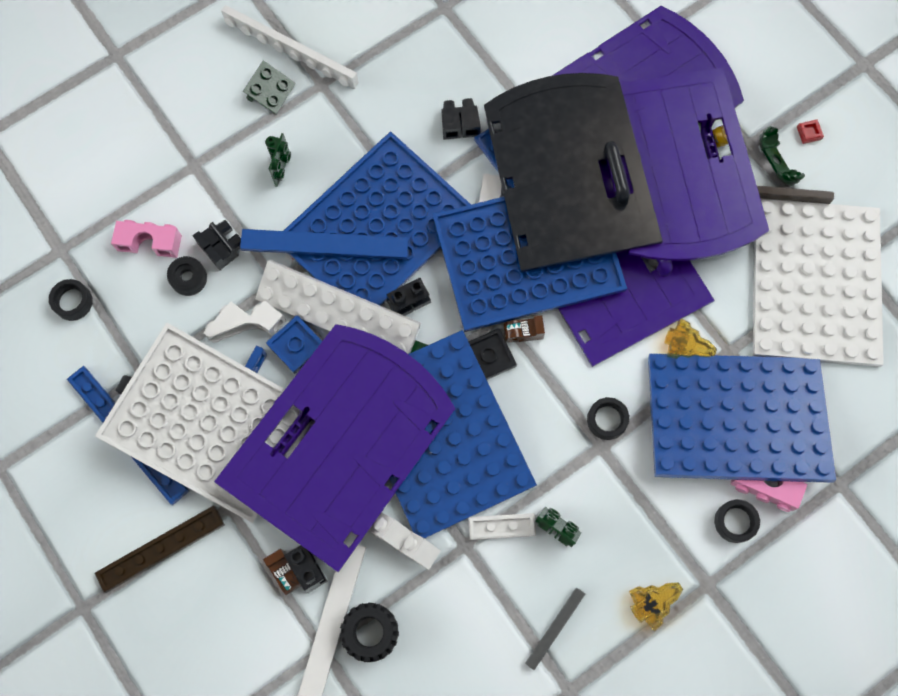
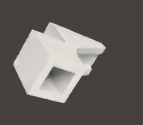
(234, 321)
(404, 540)

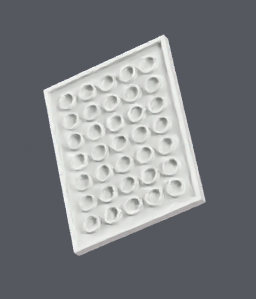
(819, 283)
(192, 414)

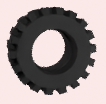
(349, 629)

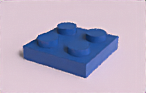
(294, 344)

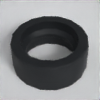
(64, 286)
(609, 402)
(751, 512)

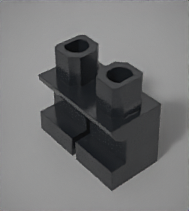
(451, 119)
(216, 245)
(411, 293)
(304, 567)

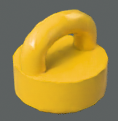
(720, 135)

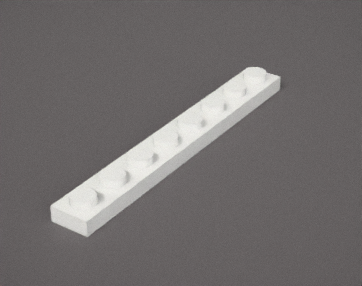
(289, 46)

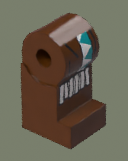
(524, 330)
(282, 571)

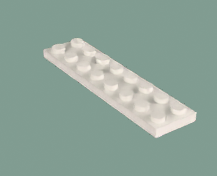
(329, 306)

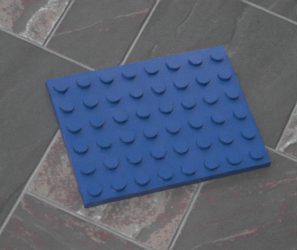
(380, 195)
(488, 275)
(740, 418)
(473, 455)

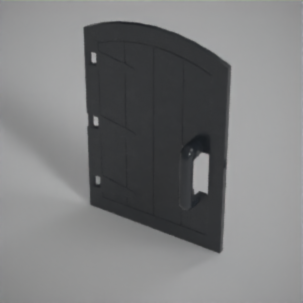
(551, 150)

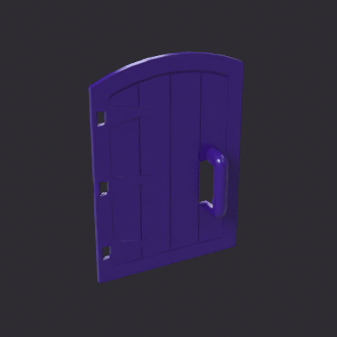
(662, 49)
(698, 199)
(646, 307)
(368, 426)

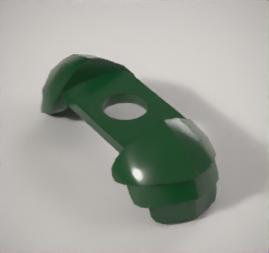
(768, 143)

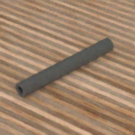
(555, 628)

